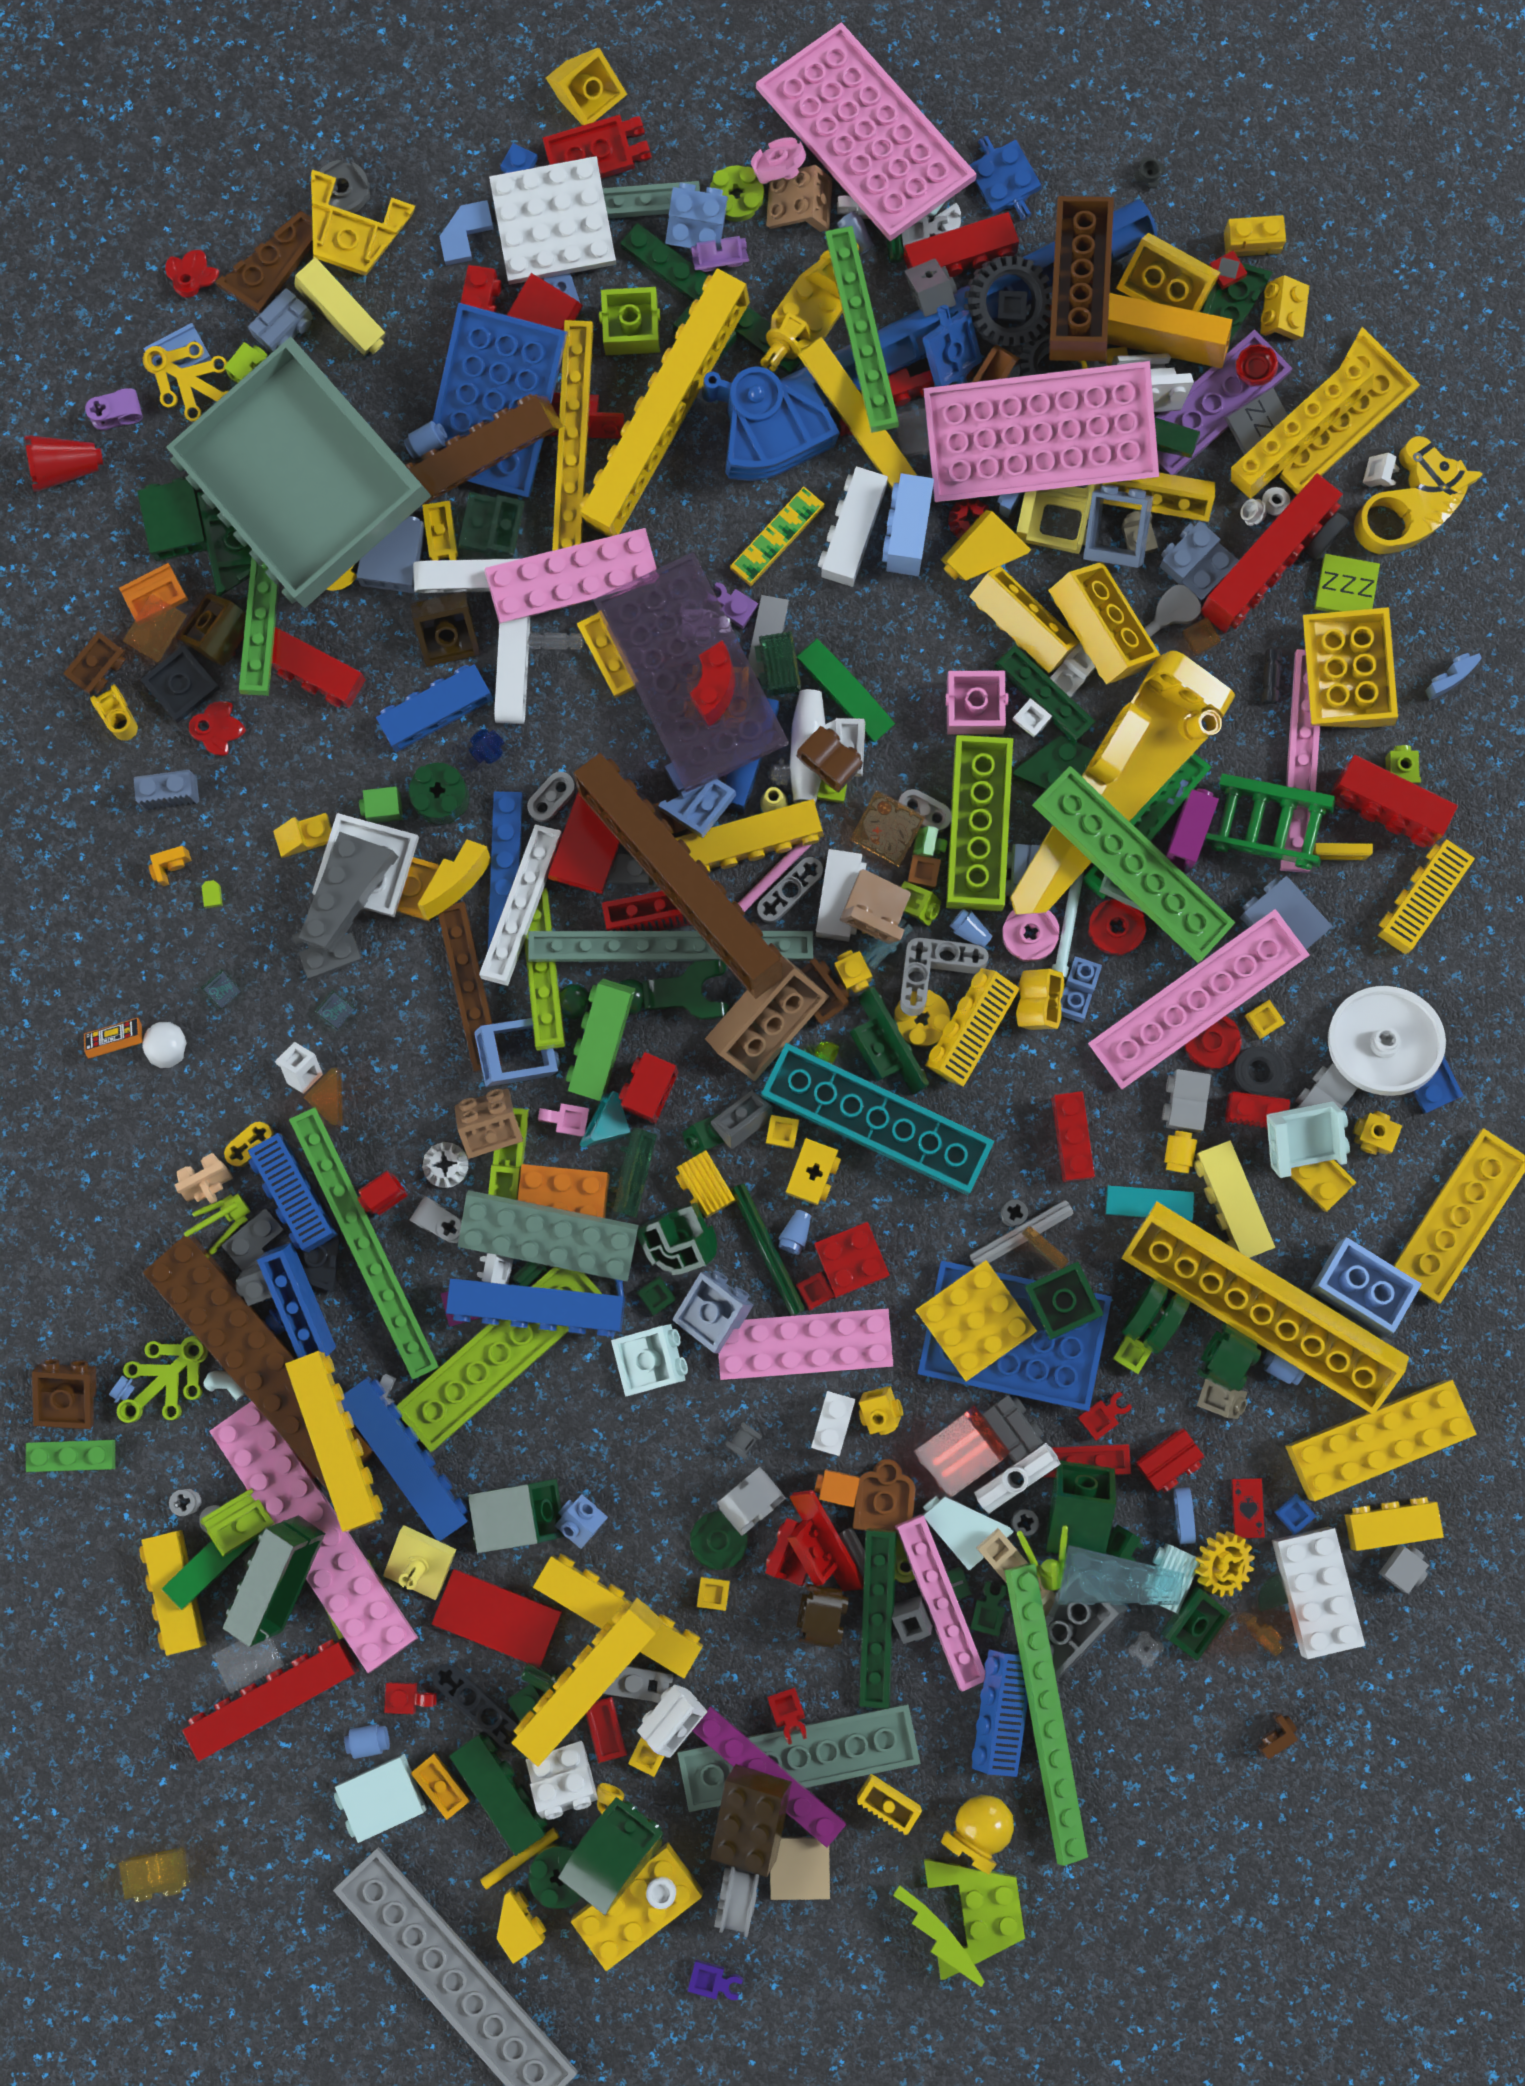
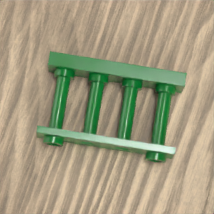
(1263, 793)

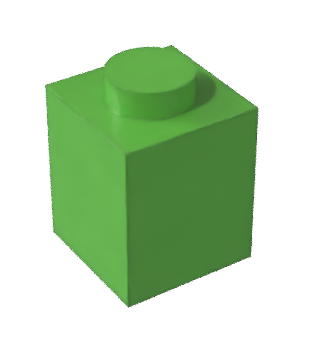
(381, 805)

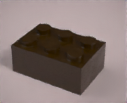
(751, 1820)

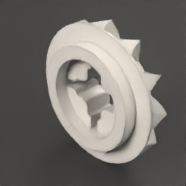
(455, 1173)

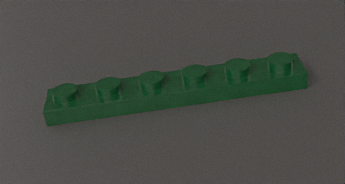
(877, 1618)

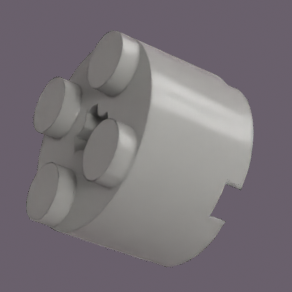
(750, 1501)

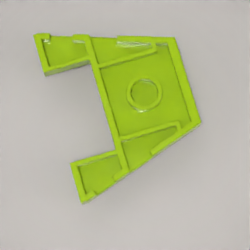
(988, 1909)

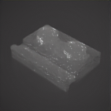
(244, 1664)

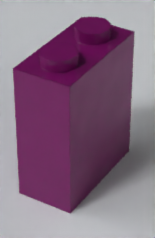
(1191, 829)

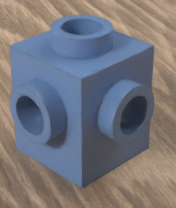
(580, 1520)

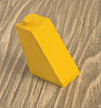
(983, 548)

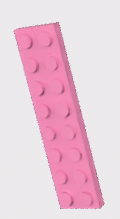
(1198, 999)

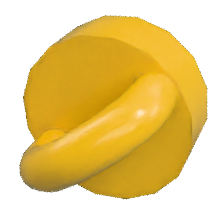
(606, 1794)

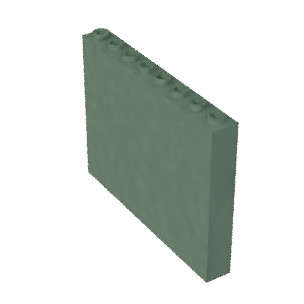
(297, 473)

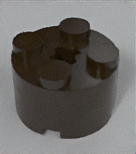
(820, 1616)

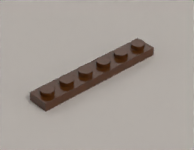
(465, 976)

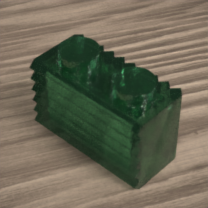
(778, 663)

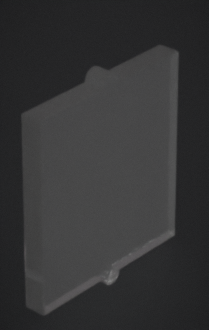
(913, 432)

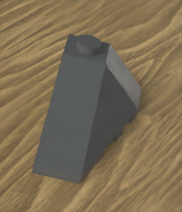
(1076, 1629)

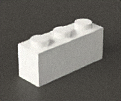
(838, 882)

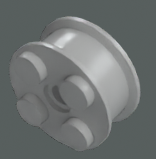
(736, 1900)

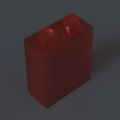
(961, 1451)

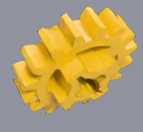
(1224, 1564)

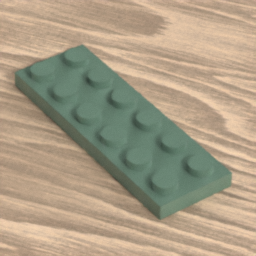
(547, 1235)

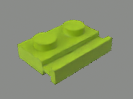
(236, 1522)

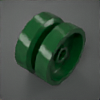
(1159, 1318)

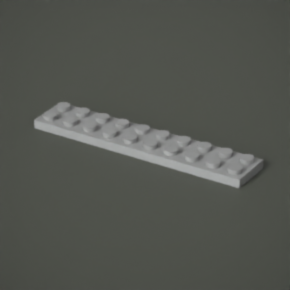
(452, 1976)

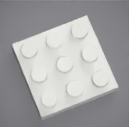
(387, 895)

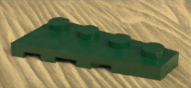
(1237, 298)

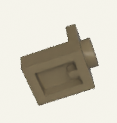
(1130, 531)
(1221, 1401)

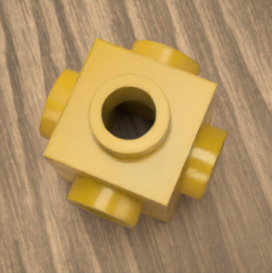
(1386, 1132)
(880, 1410)

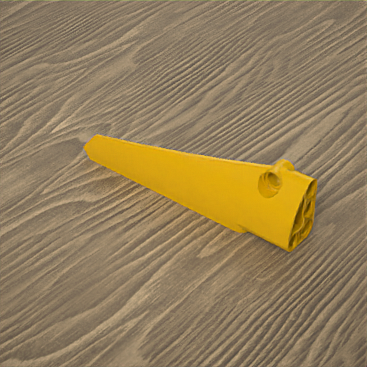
(1132, 763)

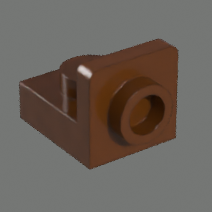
(1275, 1741)

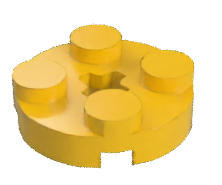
(918, 1033)

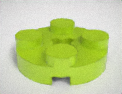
(745, 180)

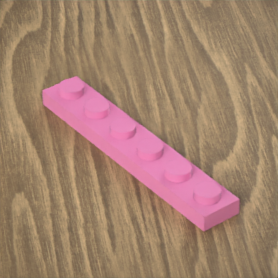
(941, 1602)

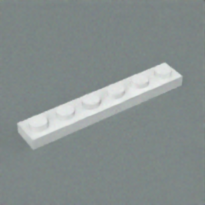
(521, 905)

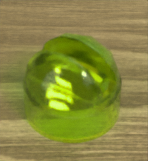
(827, 1051)

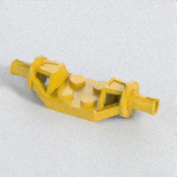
(804, 313)

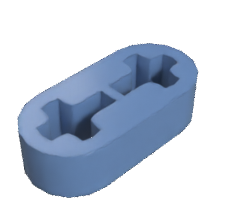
(1184, 1515)

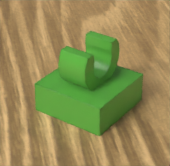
(928, 843)

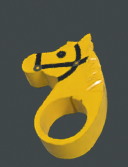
(1433, 495)

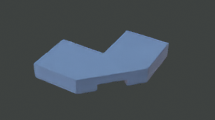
(467, 220)

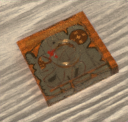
(887, 828)

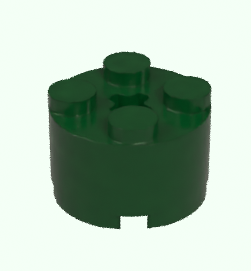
(430, 780)
(1229, 1358)
(543, 1884)

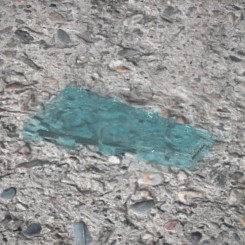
(1103, 1578)

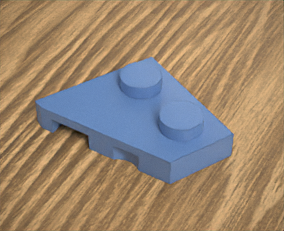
(699, 807)

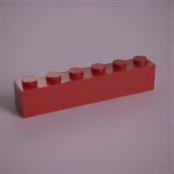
(269, 1700)

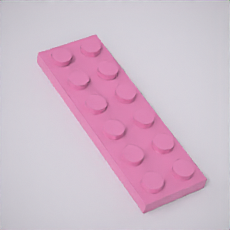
(568, 575)
(808, 1344)

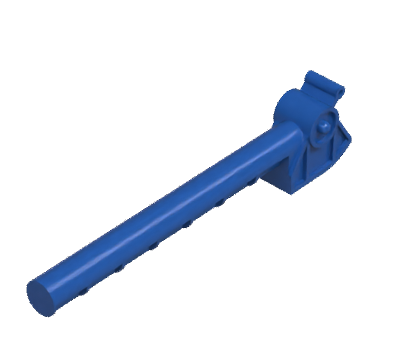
(787, 419)

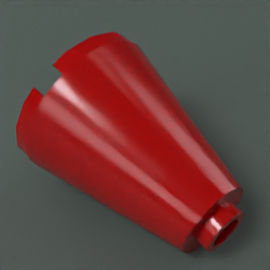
(60, 460)

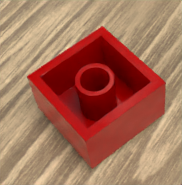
(649, 1087)
(851, 1260)

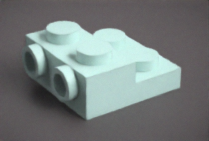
(649, 1359)

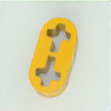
(244, 1139)

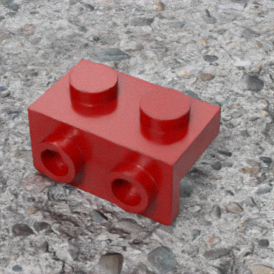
(783, 1561)

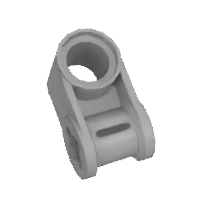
(435, 1220)

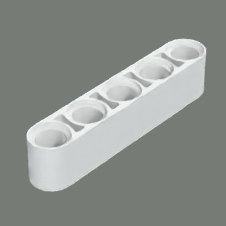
(453, 575)
(512, 671)

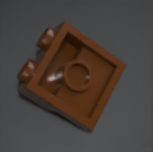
(63, 1394)

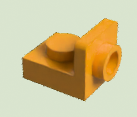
(170, 859)

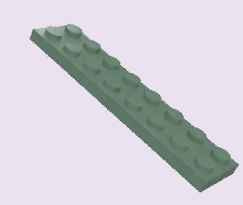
(831, 1753)

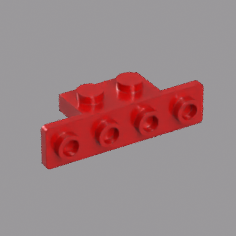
(599, 423)
(820, 1545)

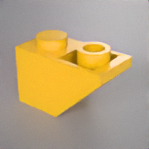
(517, 1928)

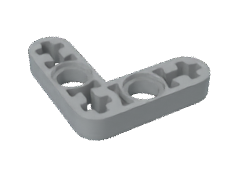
(930, 959)

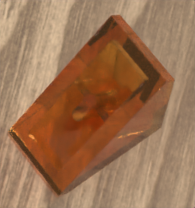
(328, 1097)

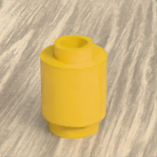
(1180, 1152)

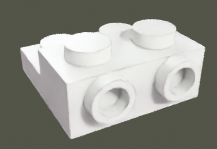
(562, 1781)

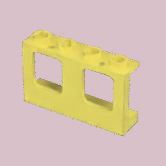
(1032, 511)

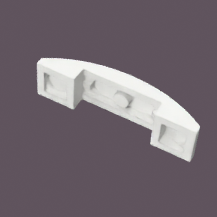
(1069, 678)

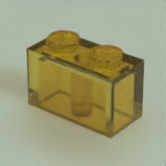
(154, 1873)

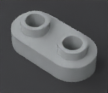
(551, 797)
(929, 808)

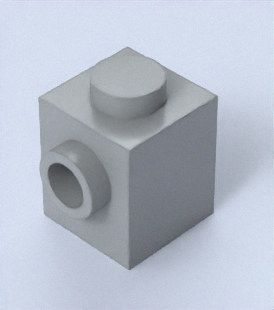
(1405, 1568)

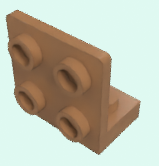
(801, 199)
(876, 907)
(487, 1123)

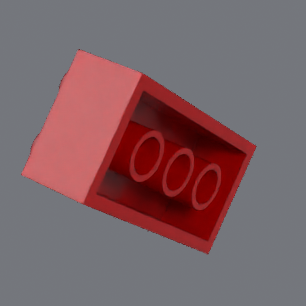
(1393, 802)

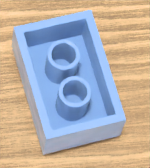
(907, 524)
(1365, 1287)

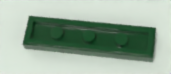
(1041, 689)

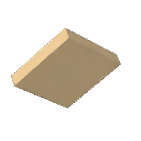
(800, 1870)

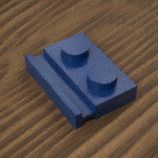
(1438, 1090)

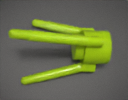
(232, 1208)
(1050, 1570)

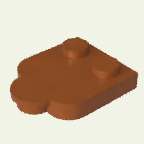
(883, 1498)

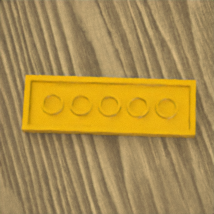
(1461, 1214)

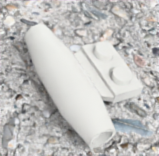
(806, 720)

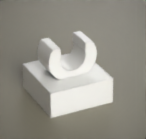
(1380, 470)
(496, 1269)

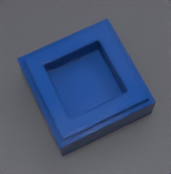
(1295, 1514)

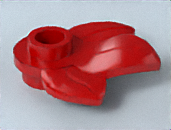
(190, 273)
(220, 727)

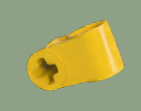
(113, 709)

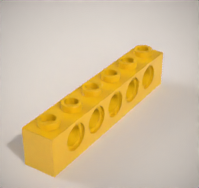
(1302, 427)

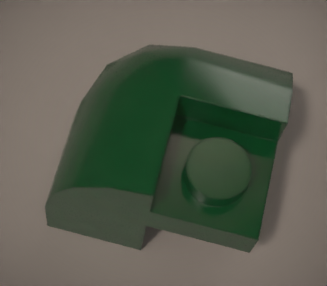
(678, 1240)

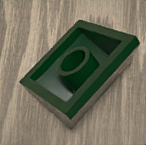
(1195, 1623)

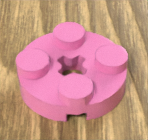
(779, 161)
(1029, 949)

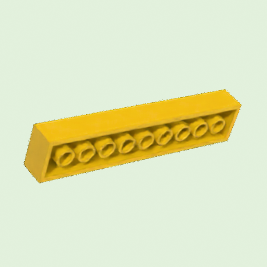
(665, 404)
(1266, 1308)

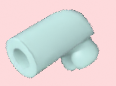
(223, 1380)

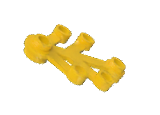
(185, 376)

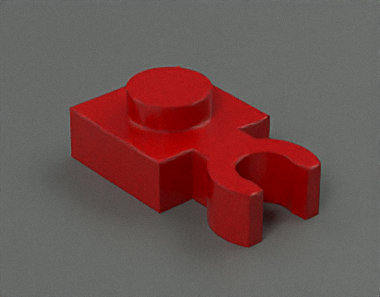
(1101, 1417)
(788, 1711)

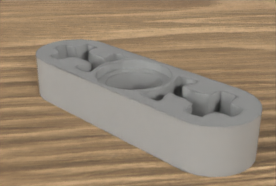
(800, 871)

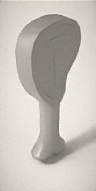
(1176, 606)

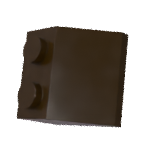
(215, 629)
(445, 629)

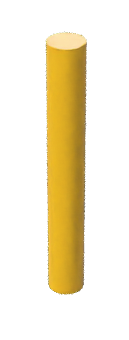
(515, 1861)

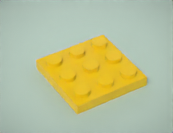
(976, 1320)

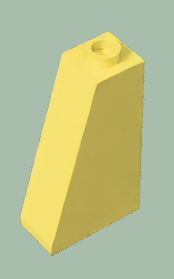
(339, 307)

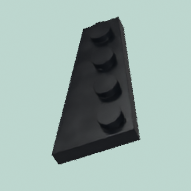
(321, 1262)

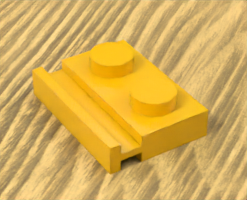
(1323, 1182)

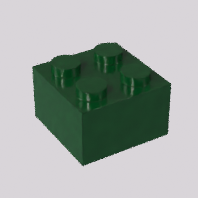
(1063, 1301)

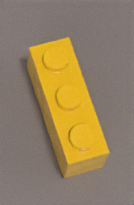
(1393, 1524)

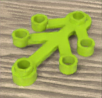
(167, 1376)

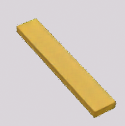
(851, 408)

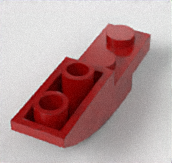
(902, 389)

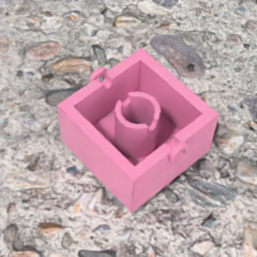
(976, 702)

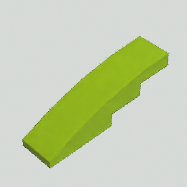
(508, 1161)
(946, 1944)

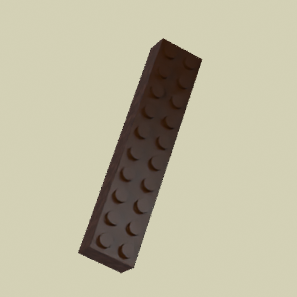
(678, 875)
(237, 1340)

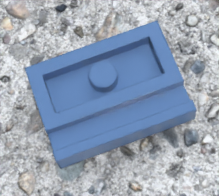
(178, 340)

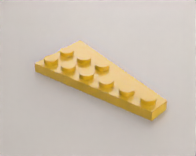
(1389, 389)

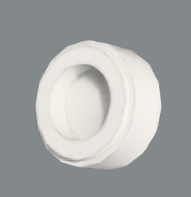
(661, 1892)

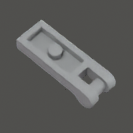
(634, 1684)

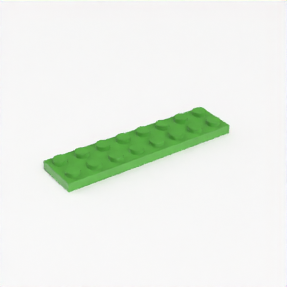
(1134, 864)

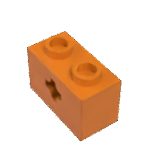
(837, 1487)

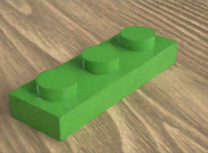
(70, 1455)

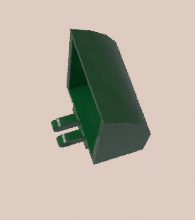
(612, 1855)

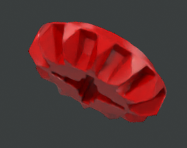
(959, 512)

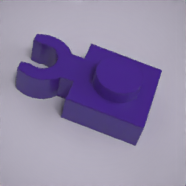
(708, 1980)

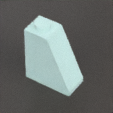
(961, 1528)

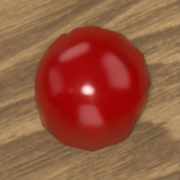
(1256, 365)

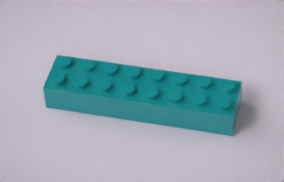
(877, 1119)

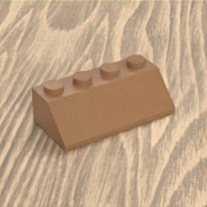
(760, 1027)

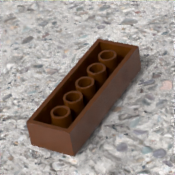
(1081, 278)
(485, 445)

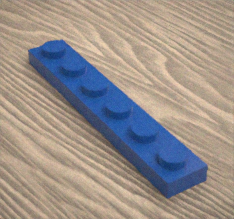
(505, 852)

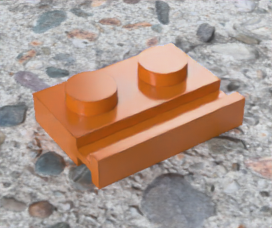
(160, 582)

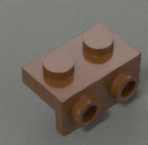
(95, 664)
(837, 1001)

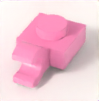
(569, 1120)

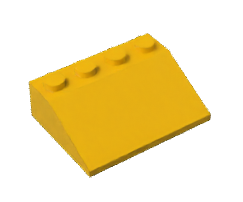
(1350, 668)

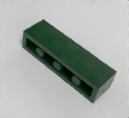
(498, 1793)

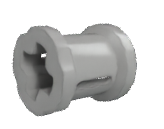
(174, 1502)

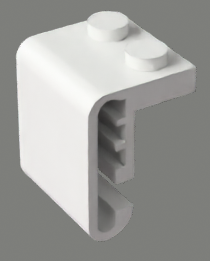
(1167, 387)

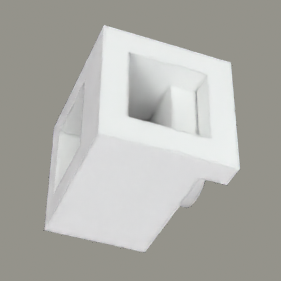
(299, 1067)

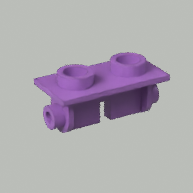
(732, 254)

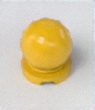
(982, 1830)

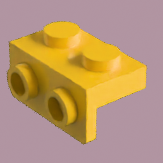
(1285, 307)

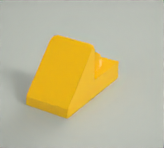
(302, 835)

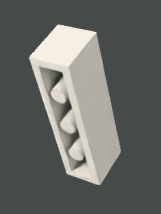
(854, 526)

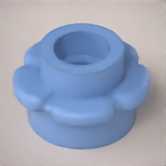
(122, 1389)

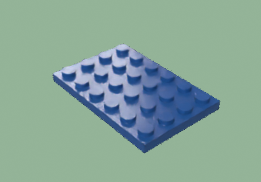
(490, 368)
(1037, 1368)

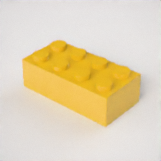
(1104, 622)
(632, 1917)

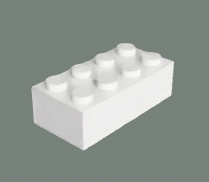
(1318, 1592)

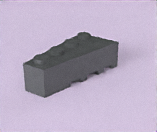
(344, 888)

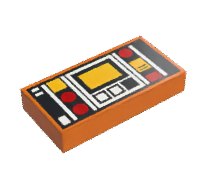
(113, 1038)

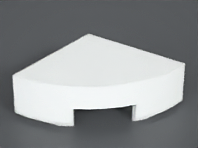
(954, 218)

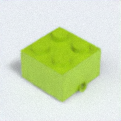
(630, 321)

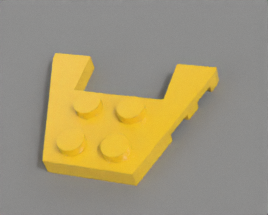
(348, 237)

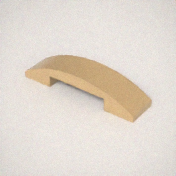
(1003, 1556)

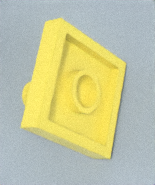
(419, 1562)

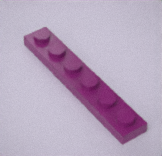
(740, 1750)

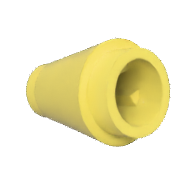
(768, 805)

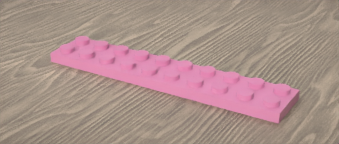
(340, 1570)

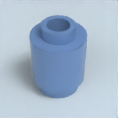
(425, 439)
(1281, 1368)
(367, 1741)

